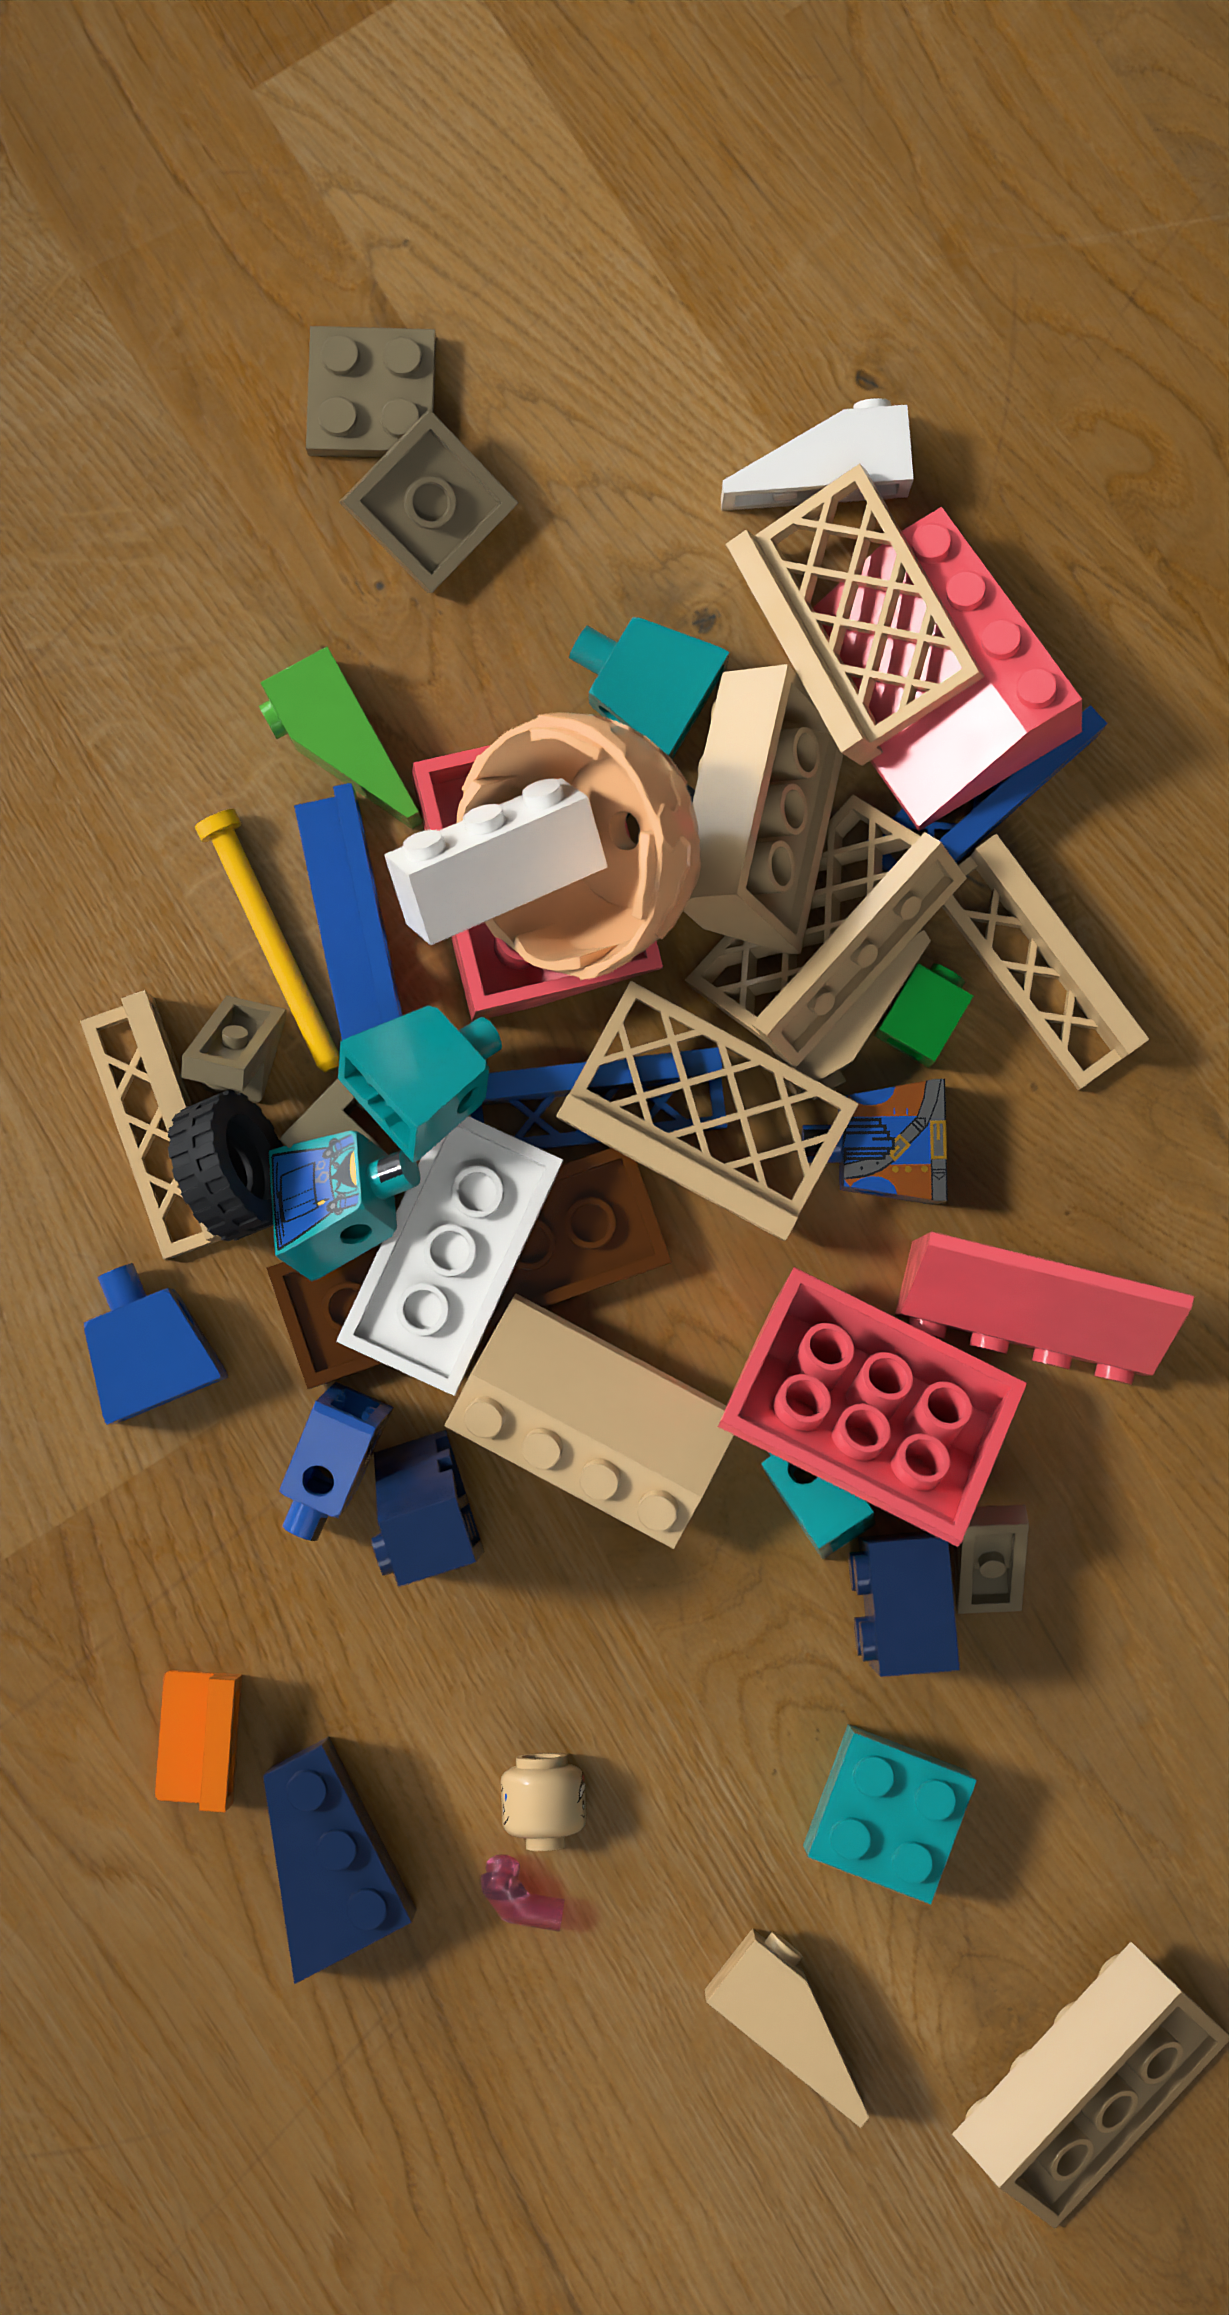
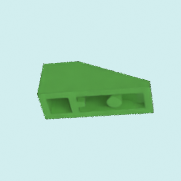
(331, 729)

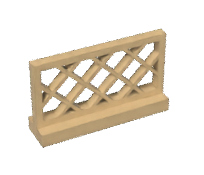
(802, 630)
(853, 948)
(681, 1161)

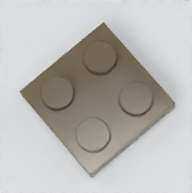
(367, 388)
(428, 502)

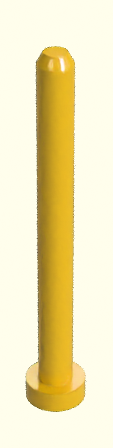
(221, 831)

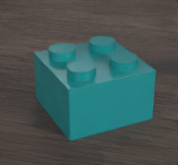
(889, 1814)

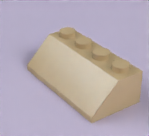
(762, 808)
(592, 1420)
(1090, 2086)

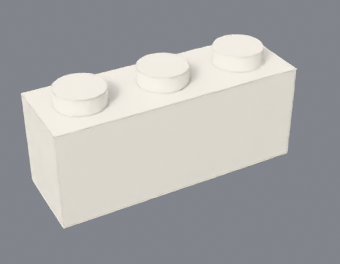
(495, 859)

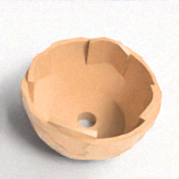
(644, 889)

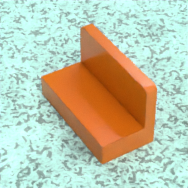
(198, 1738)

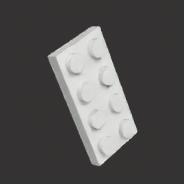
(450, 1254)

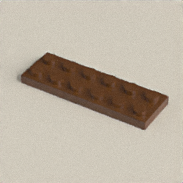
(587, 1236)

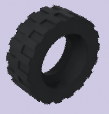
(224, 1164)

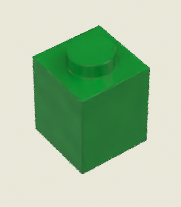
(925, 1013)

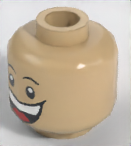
(543, 1800)

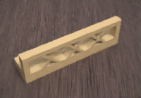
(1058, 950)
(171, 1095)

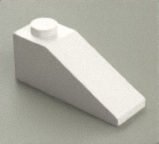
(867, 435)

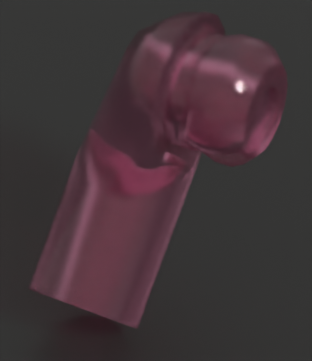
(513, 1901)

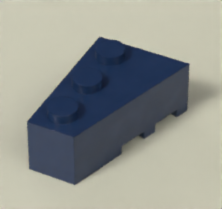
(422, 1511)
(329, 1862)

